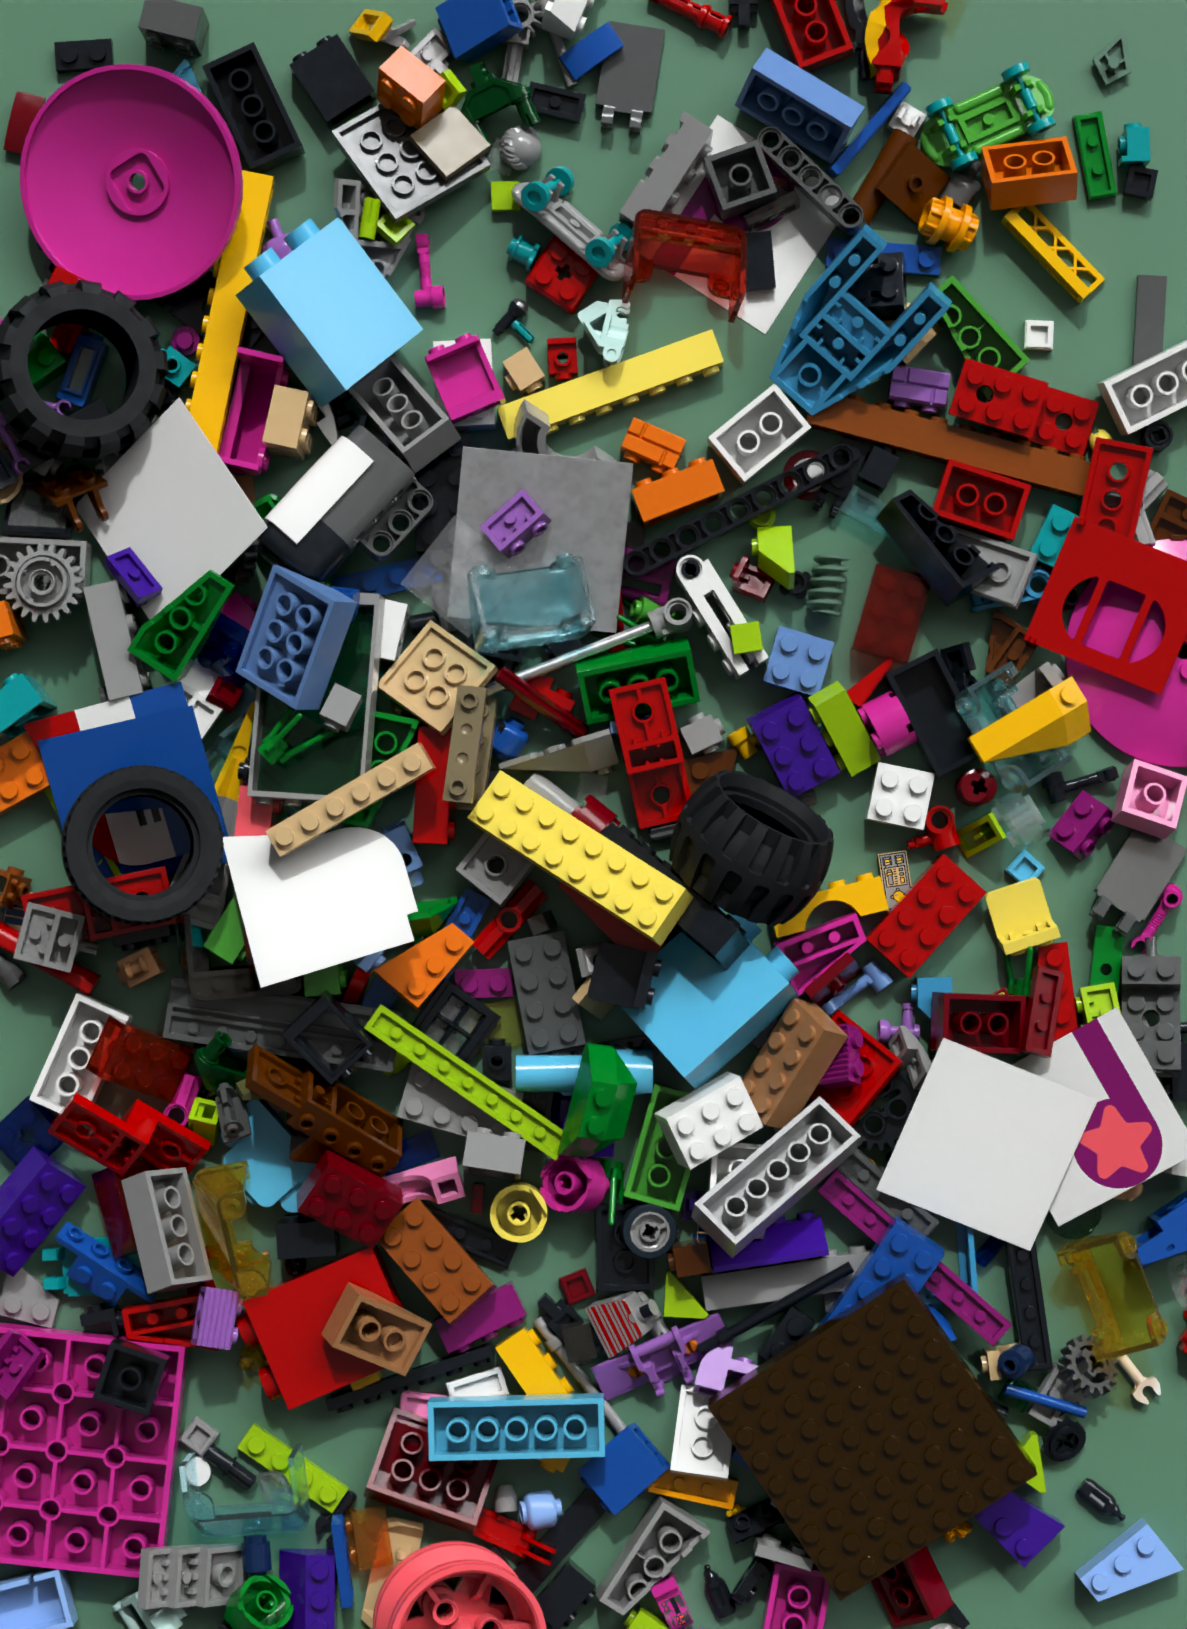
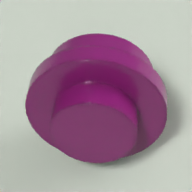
(185, 340)

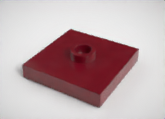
(833, 980)

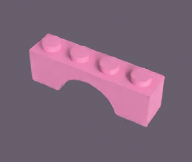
(434, 1182)

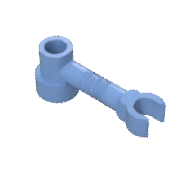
(873, 976)

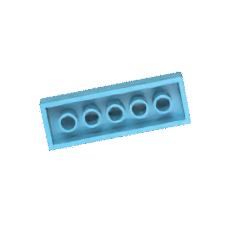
(516, 1427)

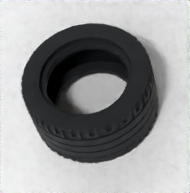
(192, 807)

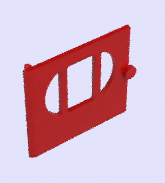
(1112, 557)

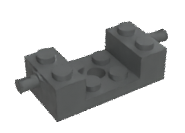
(1153, 986)

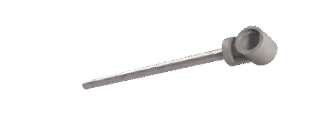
(659, 623)

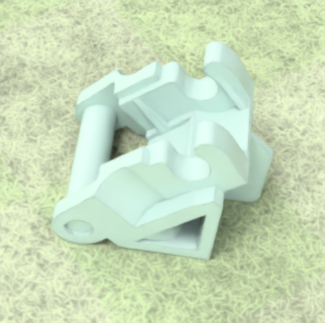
(605, 329)
(153, 1618)

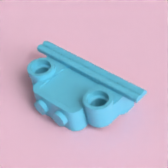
(268, 1153)

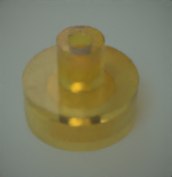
(252, 1358)

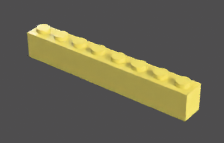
(621, 383)

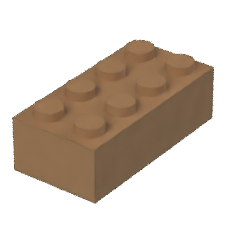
(792, 1062)

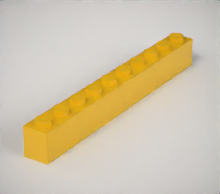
(227, 315)

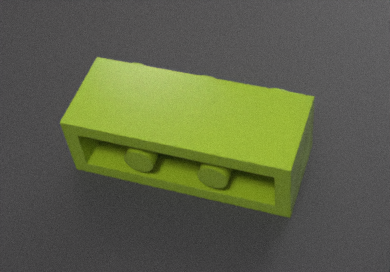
(843, 729)

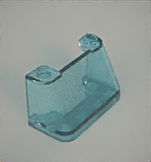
(530, 605)
(988, 702)

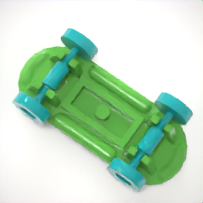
(989, 118)

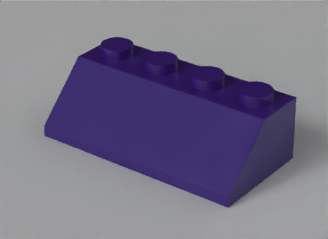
(782, 1242)
(312, 1585)

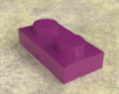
(486, 982)

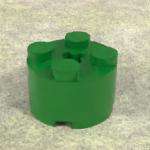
(259, 1604)

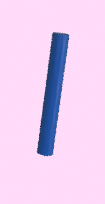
(1044, 1400)

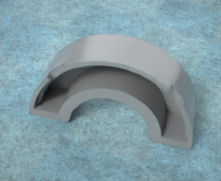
(531, 430)

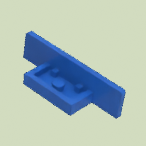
(98, 1269)

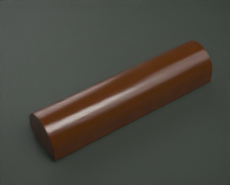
(866, 195)

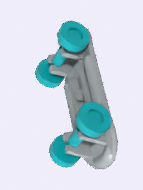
(570, 226)

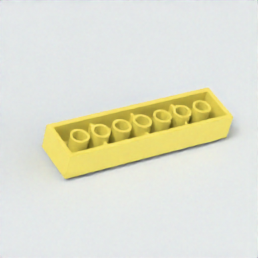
(581, 858)

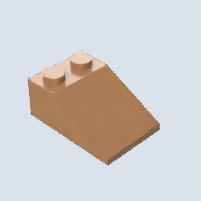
(375, 1329)

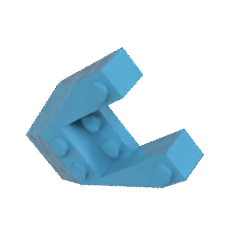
(841, 343)

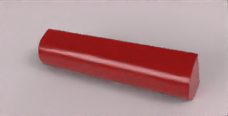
(79, 977)

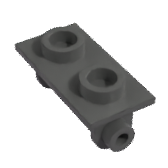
(232, 1114)

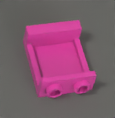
(464, 378)

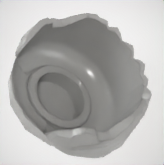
(520, 147)

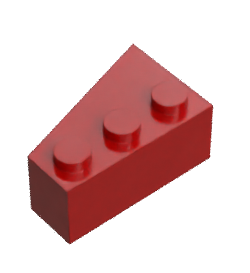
(163, 1320)

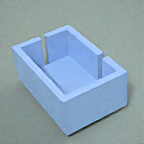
(37, 1601)

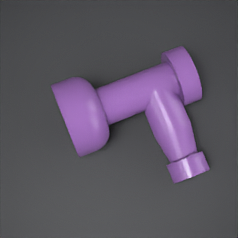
(886, 1031)

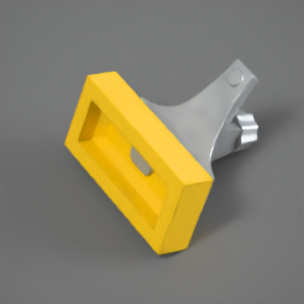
(376, 27)

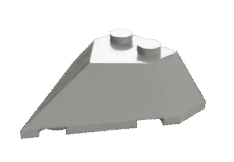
(349, 204)

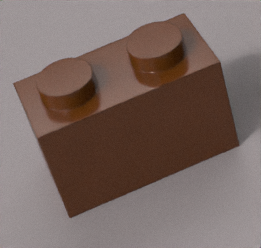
(689, 1257)

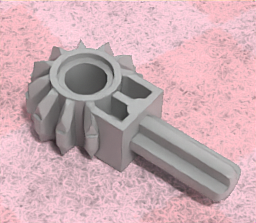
(521, 41)

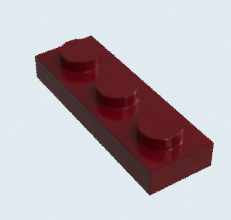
(1042, 1012)

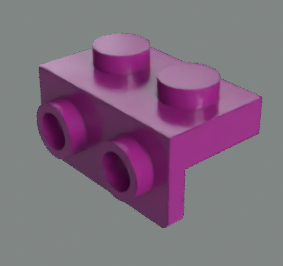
(1082, 825)
(17, 1362)

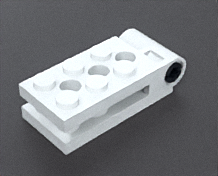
(698, 588)

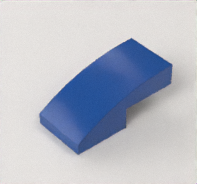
(591, 51)

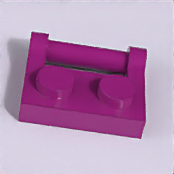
(660, 577)

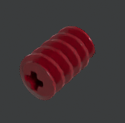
(964, 789)

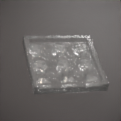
(442, 572)

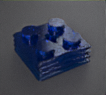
(224, 649)
(27, 1116)

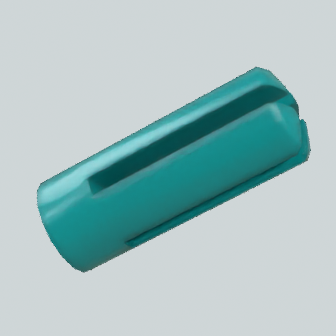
(522, 331)

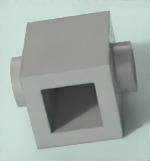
(702, 734)

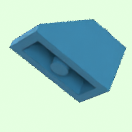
(922, 991)

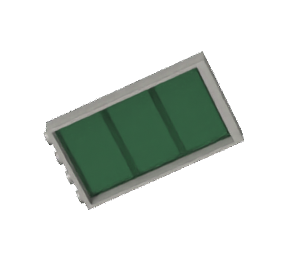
(339, 756)

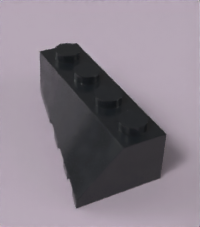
(933, 548)

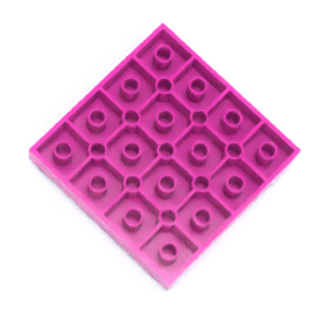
(82, 1475)

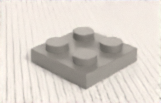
(790, 1553)

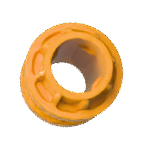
(948, 224)

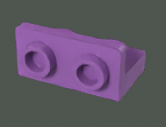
(516, 524)

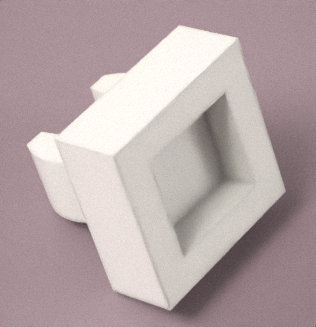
(907, 119)

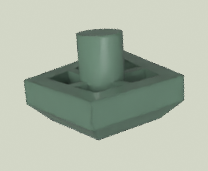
(1113, 60)

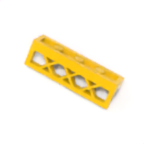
(1048, 256)

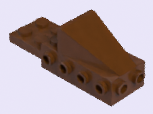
(326, 1115)

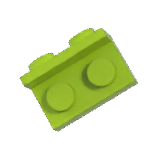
(1096, 1001)

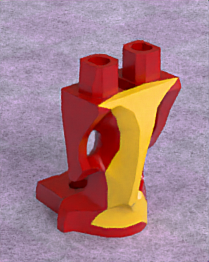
(886, 44)

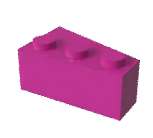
(821, 947)

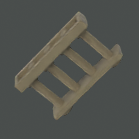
(470, 747)

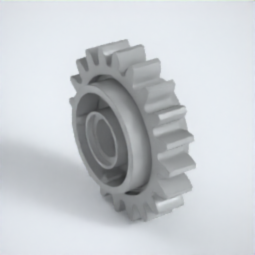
(30, 570)

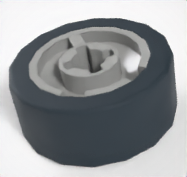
(634, 1224)

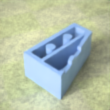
(1128, 1563)

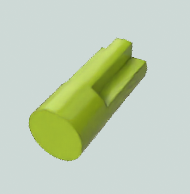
(369, 219)

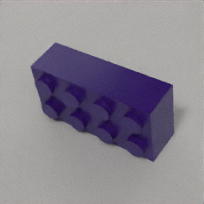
(32, 1205)

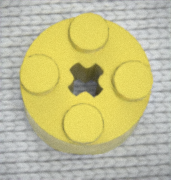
(515, 1228)

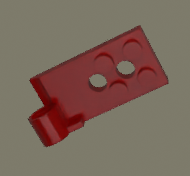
(1131, 488)

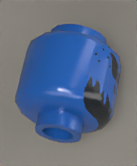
(509, 738)

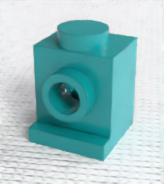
(1134, 146)
(182, 374)

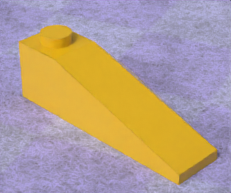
(1041, 724)

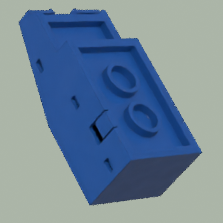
(1168, 1232)

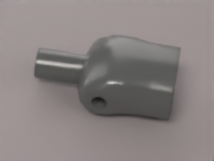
(963, 186)

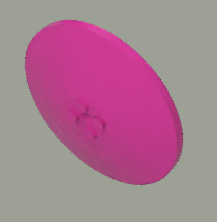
(82, 171)
(1122, 713)

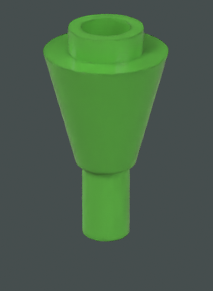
(643, 605)

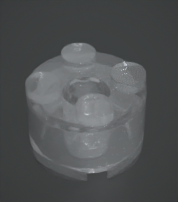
(1021, 818)

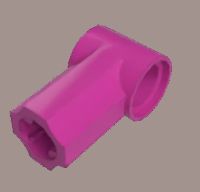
(185, 1095)

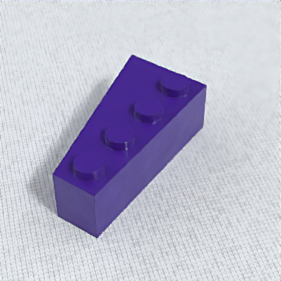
(1019, 1526)

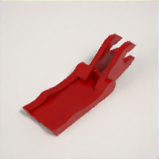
(509, 1535)

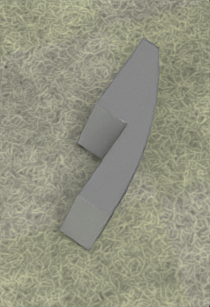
(913, 1055)

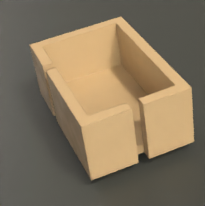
(290, 422)

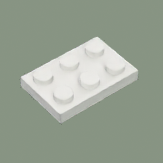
(699, 1440)

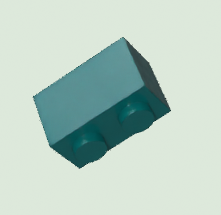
(1051, 535)

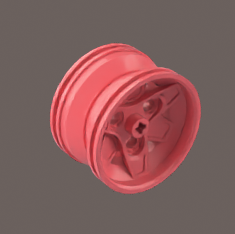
(421, 1580)

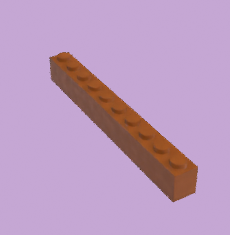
(940, 442)

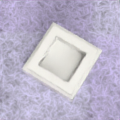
(1038, 335)

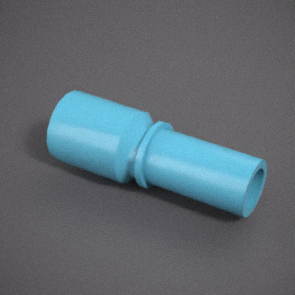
(560, 1072)

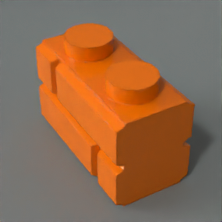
(652, 446)

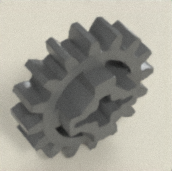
(1084, 1371)

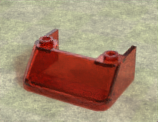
(689, 248)

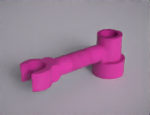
(429, 294)
(1160, 914)

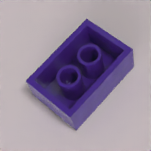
(793, 745)

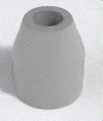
(505, 1499)

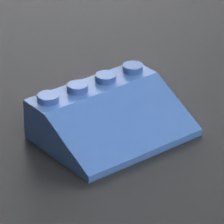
(296, 638)

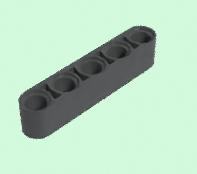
(802, 171)

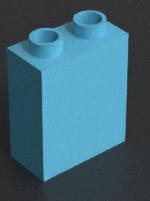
(326, 308)
(711, 1013)

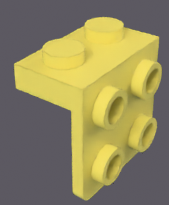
(1021, 917)

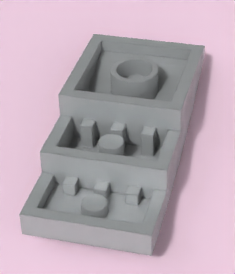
(189, 1575)

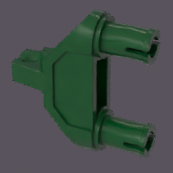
(494, 94)
(218, 1068)

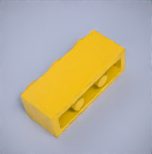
(530, 1365)

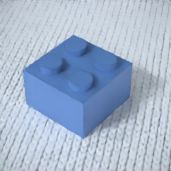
(797, 662)

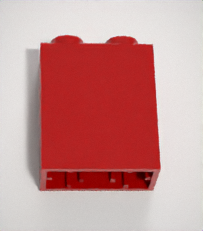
(291, 1325)

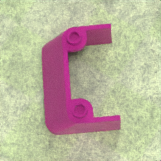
(248, 412)

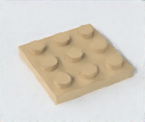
(429, 673)

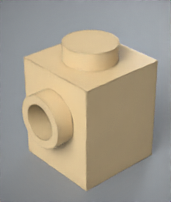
(523, 372)

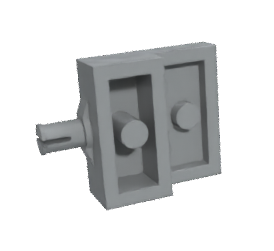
(51, 937)

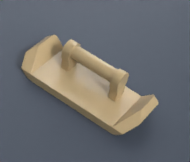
(404, 1539)

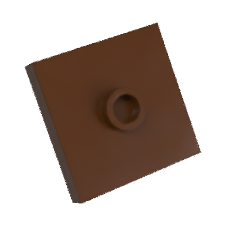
(911, 182)

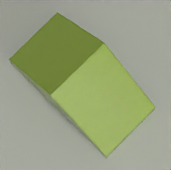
(980, 834)
(680, 1301)
(1031, 1446)

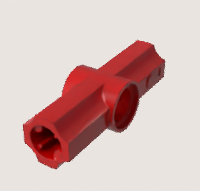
(523, 905)

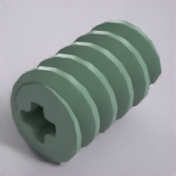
(826, 584)

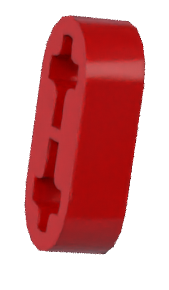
(356, 987)

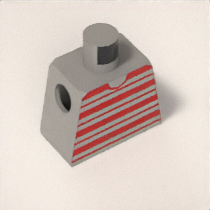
(621, 1320)

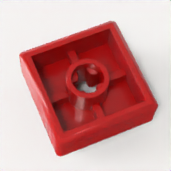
(545, 278)

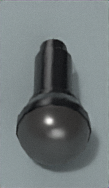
(517, 309)

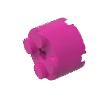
(888, 724)
(573, 1184)

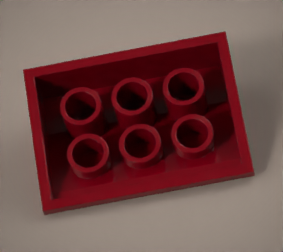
(431, 1489)

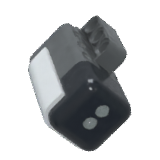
(342, 506)

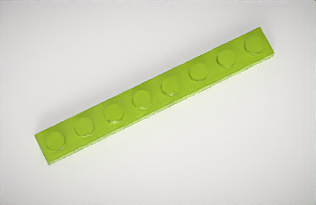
(465, 1080)

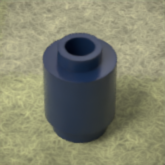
(1016, 1361)
(256, 1555)

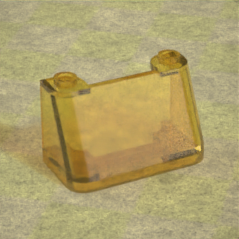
(219, 1200)
(1116, 1293)

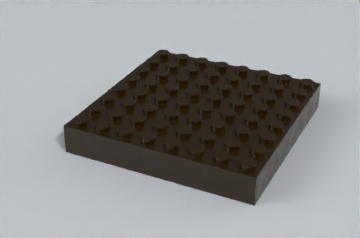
(872, 1436)

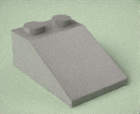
(494, 1154)

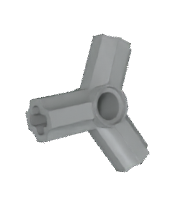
(1154, 488)

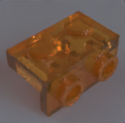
(369, 1537)

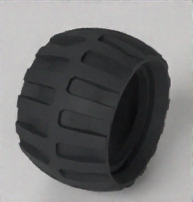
(751, 848)

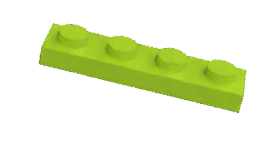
(274, 1455)

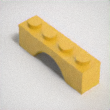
(863, 897)

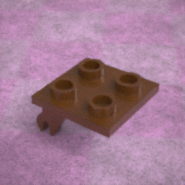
(70, 484)

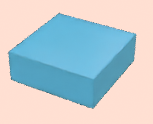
(1024, 867)

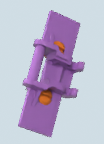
(657, 1359)

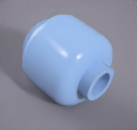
(539, 1510)

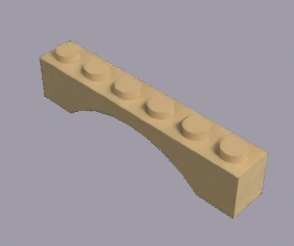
(350, 799)

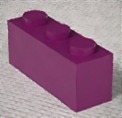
(496, 1310)

